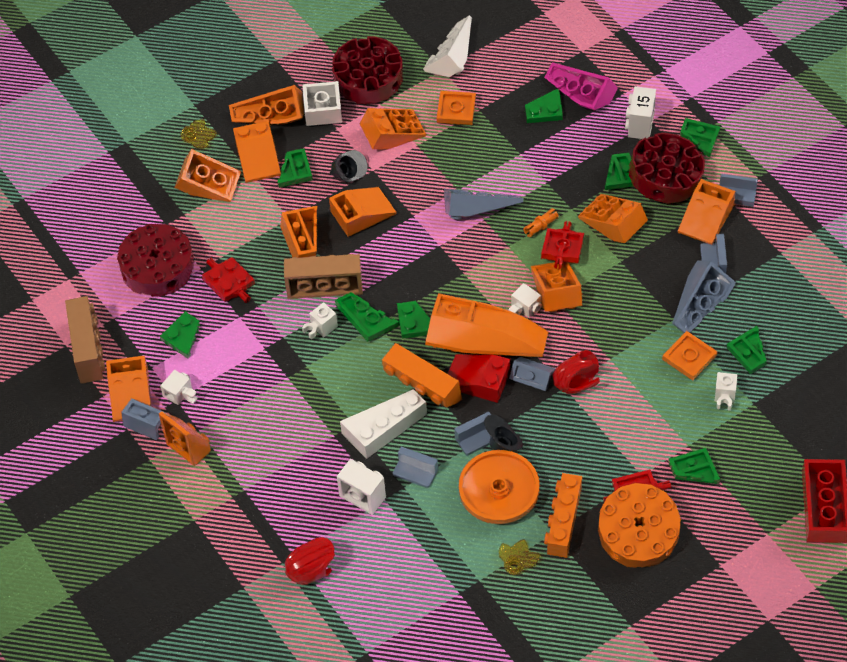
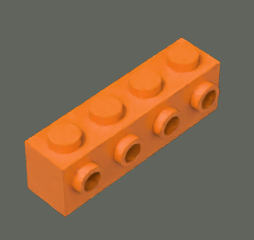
(564, 515)

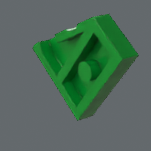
(545, 108)
(700, 134)
(295, 169)
(619, 172)
(412, 320)
(182, 334)
(748, 350)
(694, 467)

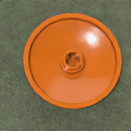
(499, 486)

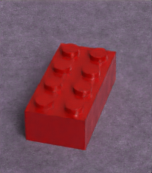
(825, 500)

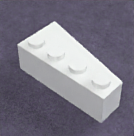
(384, 422)

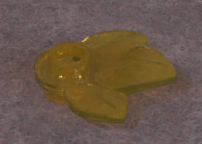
(198, 134)
(518, 555)

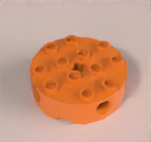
(639, 545)

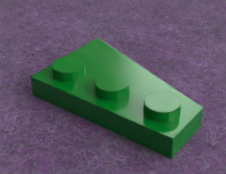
(364, 318)

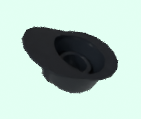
(349, 166)
(501, 434)

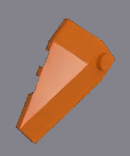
(275, 107)

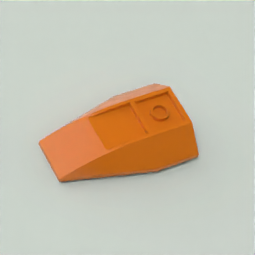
(483, 329)

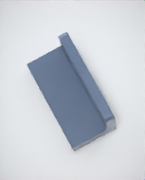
(744, 187)
(715, 252)
(531, 373)
(141, 418)
(472, 435)
(415, 467)

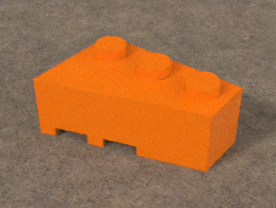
(300, 231)

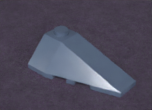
(465, 203)
(702, 292)

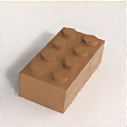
(323, 276)
(85, 339)

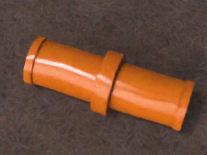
(540, 222)

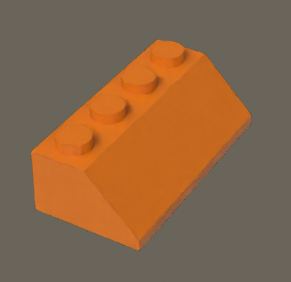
(422, 376)

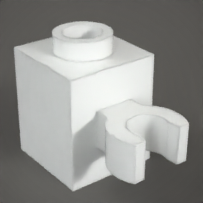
(525, 301)
(322, 321)
(178, 387)
(725, 389)

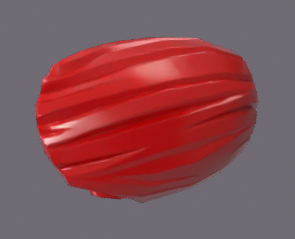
(577, 373)
(310, 561)

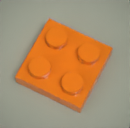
(456, 107)
(689, 355)

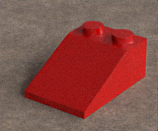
(481, 374)

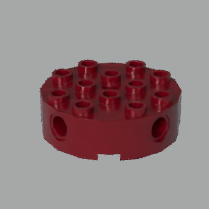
(368, 70)
(666, 168)
(155, 260)

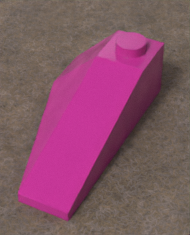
(581, 86)

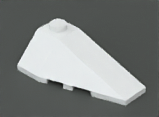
(452, 51)

